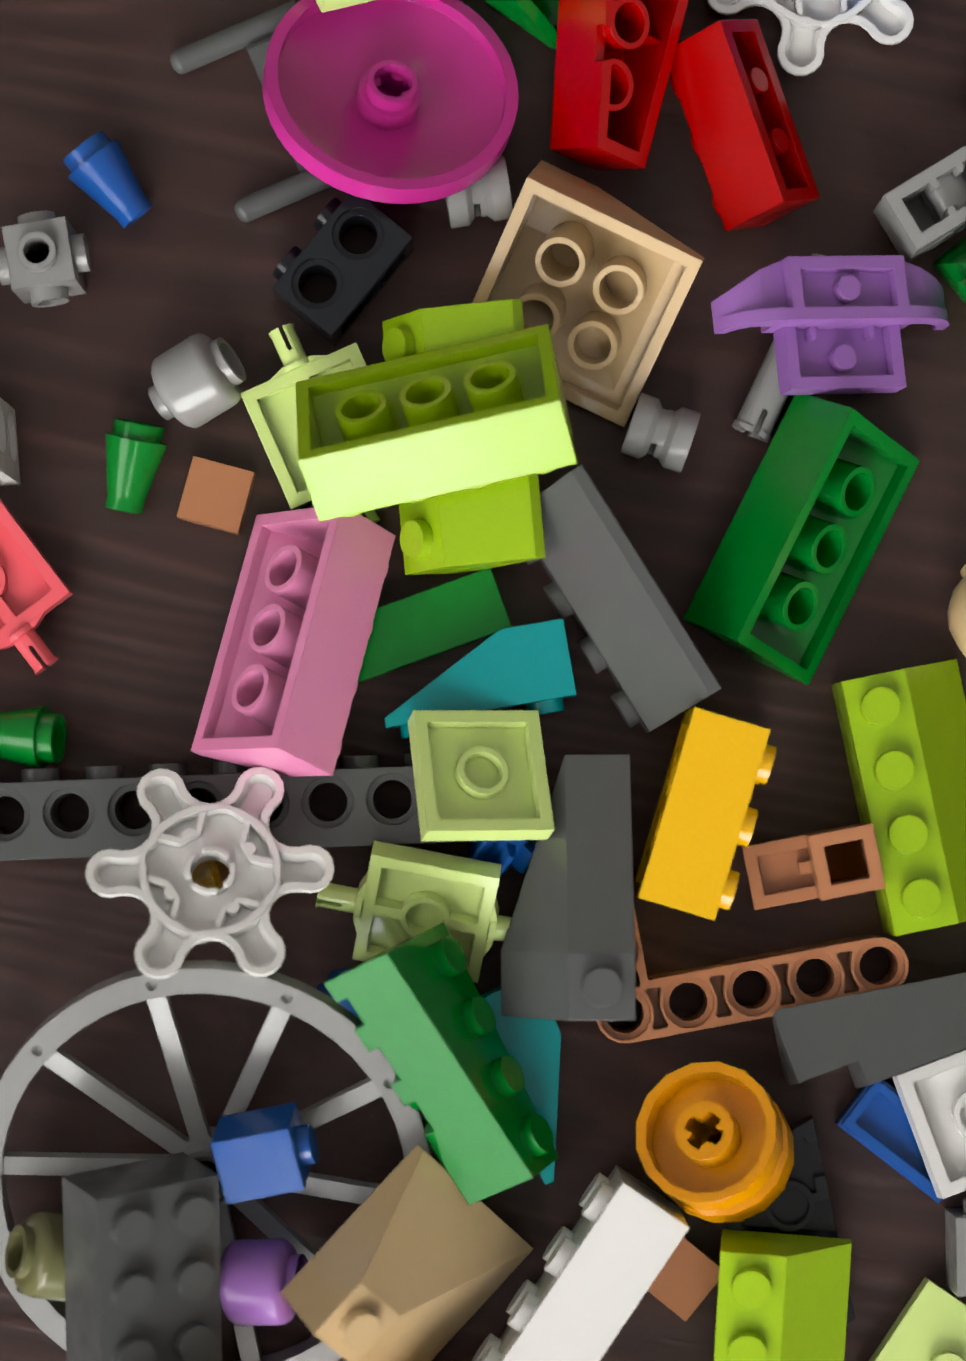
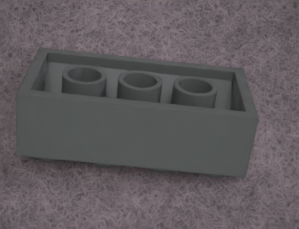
(617, 607)

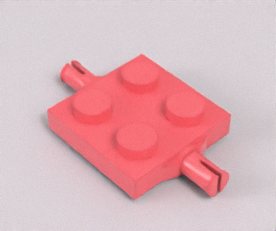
(27, 592)

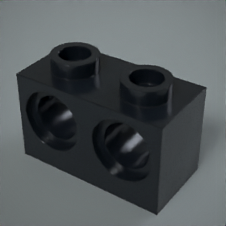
(356, 275)

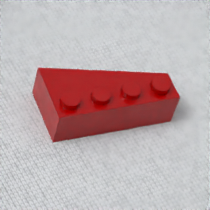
(612, 78)

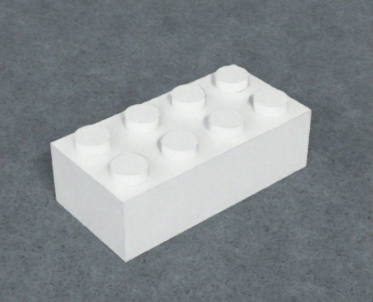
(591, 1275)

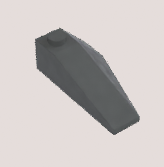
(574, 917)

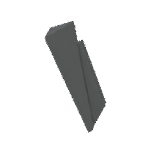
(873, 1031)

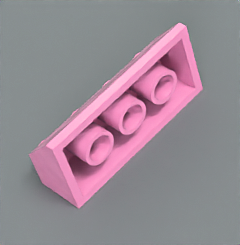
(294, 643)

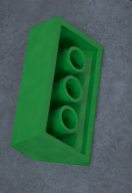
(802, 537)

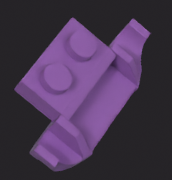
(835, 319)

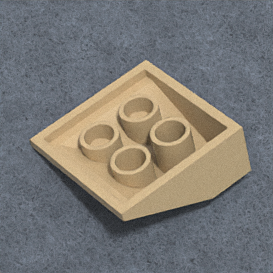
(597, 279)
(405, 1267)

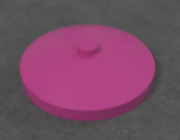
(391, 96)

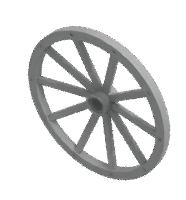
(194, 977)

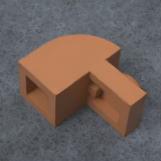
(814, 866)

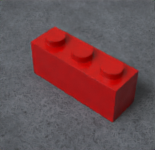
(741, 125)

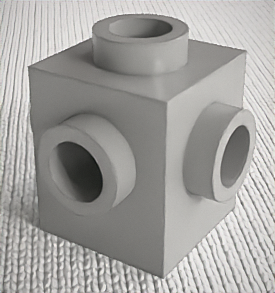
(55, 277)

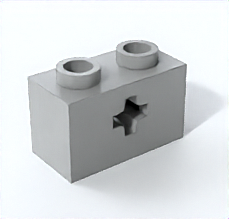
(926, 207)

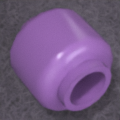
(254, 1277)

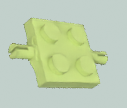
(274, 408)
(416, 890)

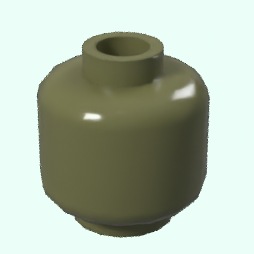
(37, 1256)

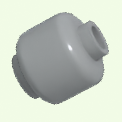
(196, 380)

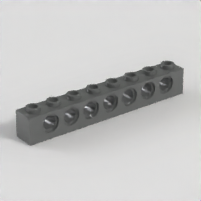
(297, 825)

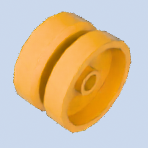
(678, 1134)

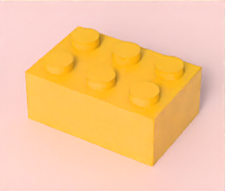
(704, 813)

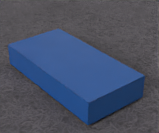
(881, 1125)

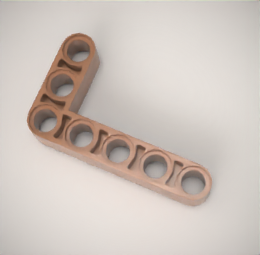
(781, 989)

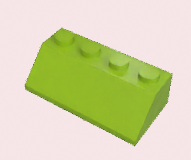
(433, 423)
(472, 525)
(910, 781)
(782, 1297)

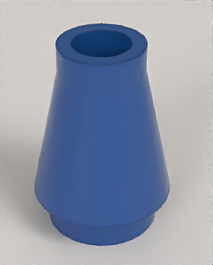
(107, 178)

